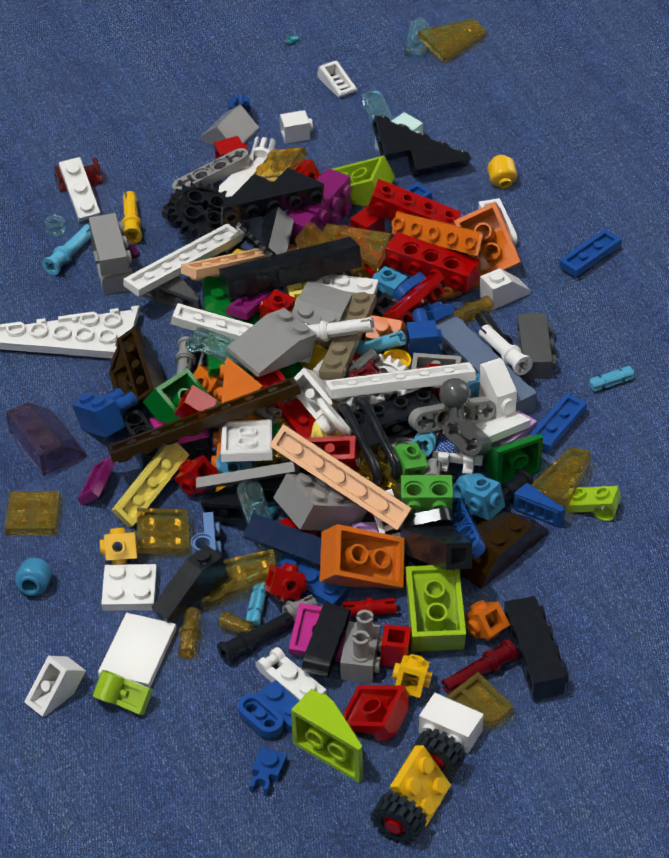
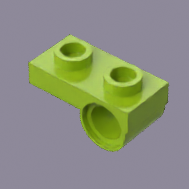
(600, 500)
(122, 692)

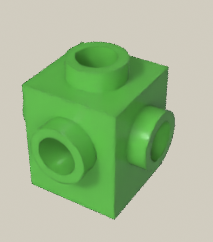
(411, 459)

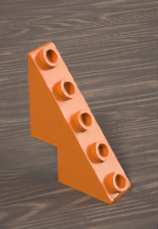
(438, 233)
(235, 384)

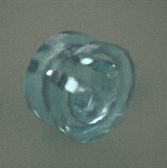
(54, 225)

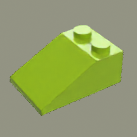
(365, 176)
(435, 608)
(326, 735)

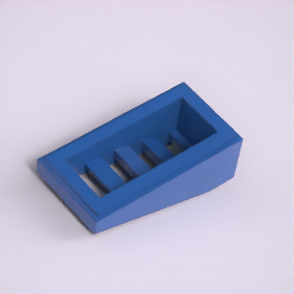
(538, 505)

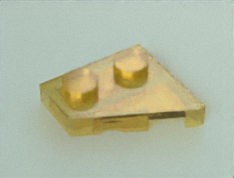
(484, 698)

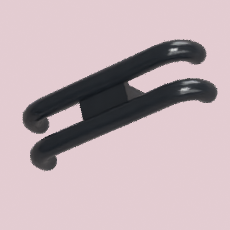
(370, 437)

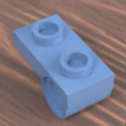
(211, 530)

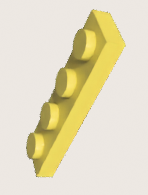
(149, 482)

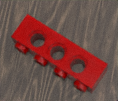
(421, 256)

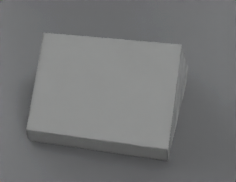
(231, 124)

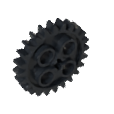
(197, 209)

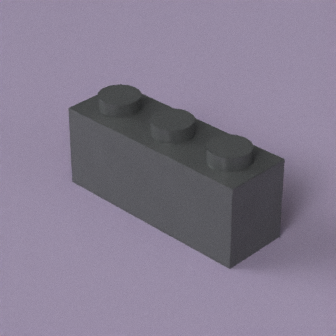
(534, 341)

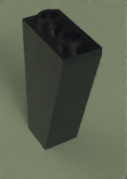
(438, 546)

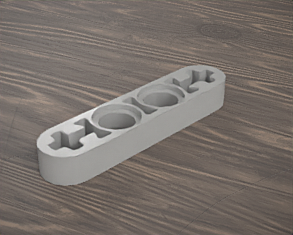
(231, 162)
(433, 411)

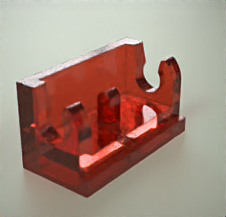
(92, 171)

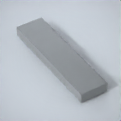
(236, 477)

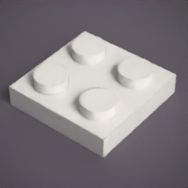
(129, 587)

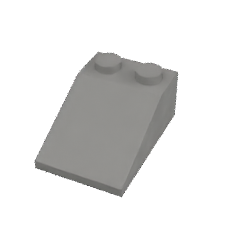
(321, 303)
(273, 343)

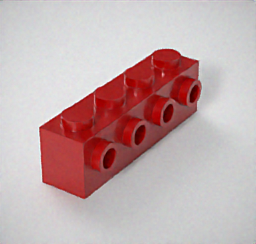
(389, 199)

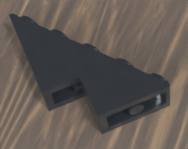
(422, 152)
(261, 196)
(269, 231)
(226, 503)

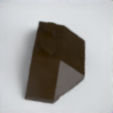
(135, 365)
(506, 540)

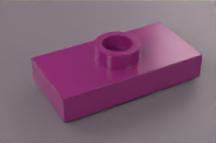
(246, 306)
(96, 481)

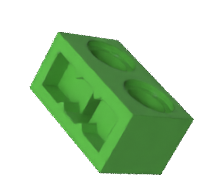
(427, 492)

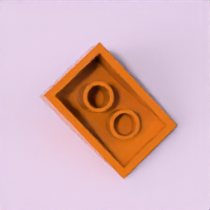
(497, 244)
(361, 558)

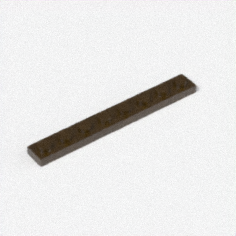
(197, 422)

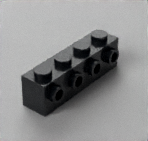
(394, 412)
(536, 651)

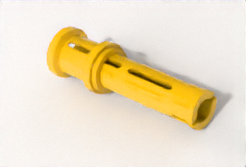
(131, 221)

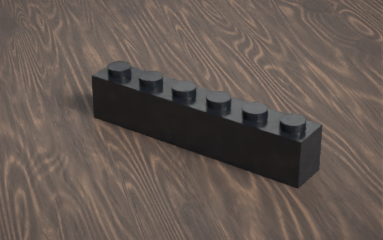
(290, 268)

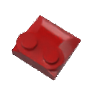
(377, 710)

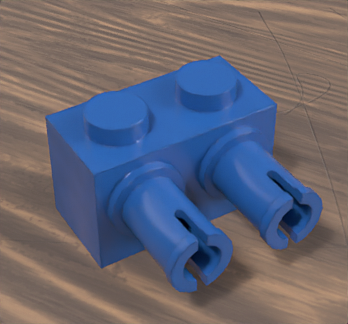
(422, 335)
(103, 414)

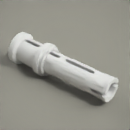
(327, 330)
(509, 353)

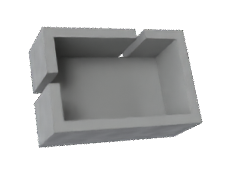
(110, 252)
(316, 504)

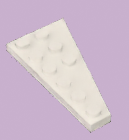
(71, 334)

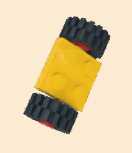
(418, 787)

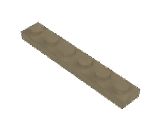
(344, 347)

